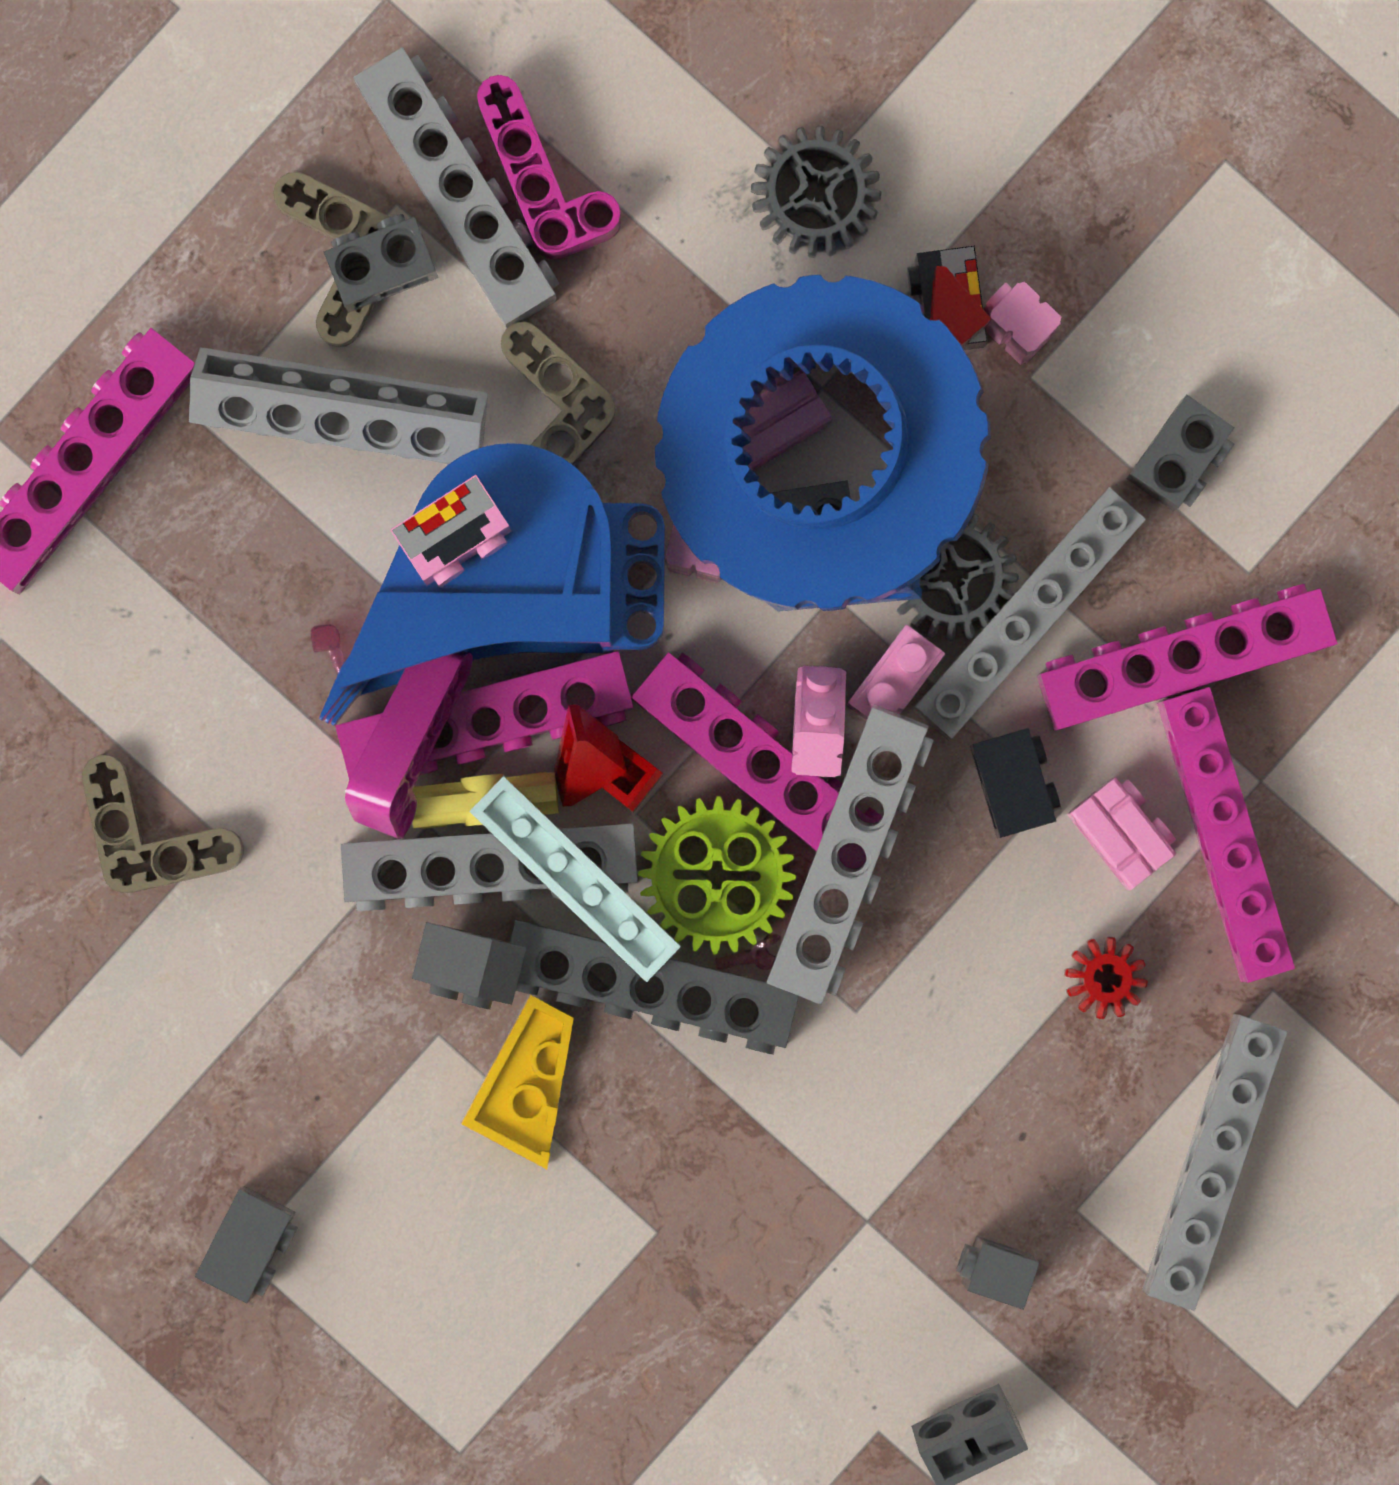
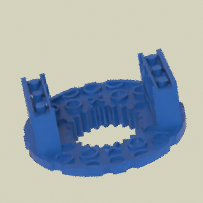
(897, 528)

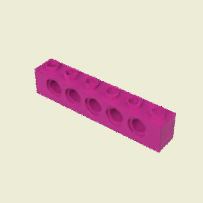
(109, 450)
(1308, 632)
(601, 673)
(659, 698)
(1225, 835)

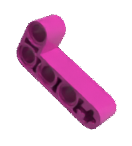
(536, 166)
(384, 777)

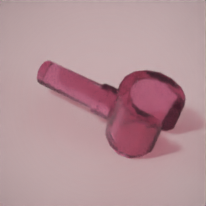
(325, 639)
(758, 955)

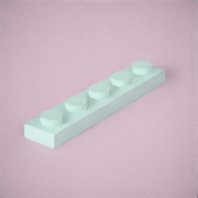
(575, 879)

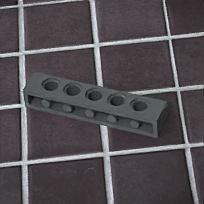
(774, 1004)

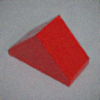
(956, 307)
(586, 756)
(636, 782)

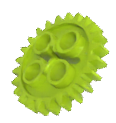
(717, 830)

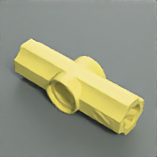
(451, 802)

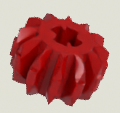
(1094, 989)

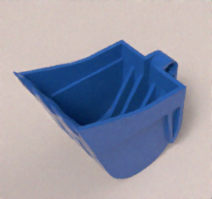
(546, 591)

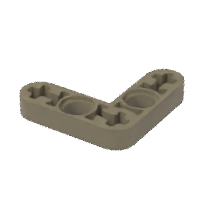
(363, 222)
(569, 399)
(132, 844)

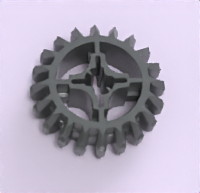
(796, 204)
(964, 616)

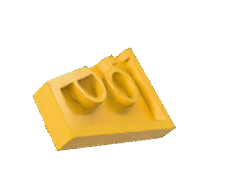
(524, 1083)

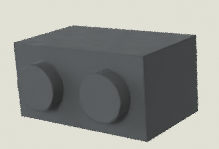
(468, 964)
(246, 1244)

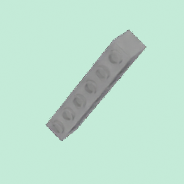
(382, 88)
(335, 407)
(1029, 614)
(364, 862)
(793, 967)
(1214, 1162)

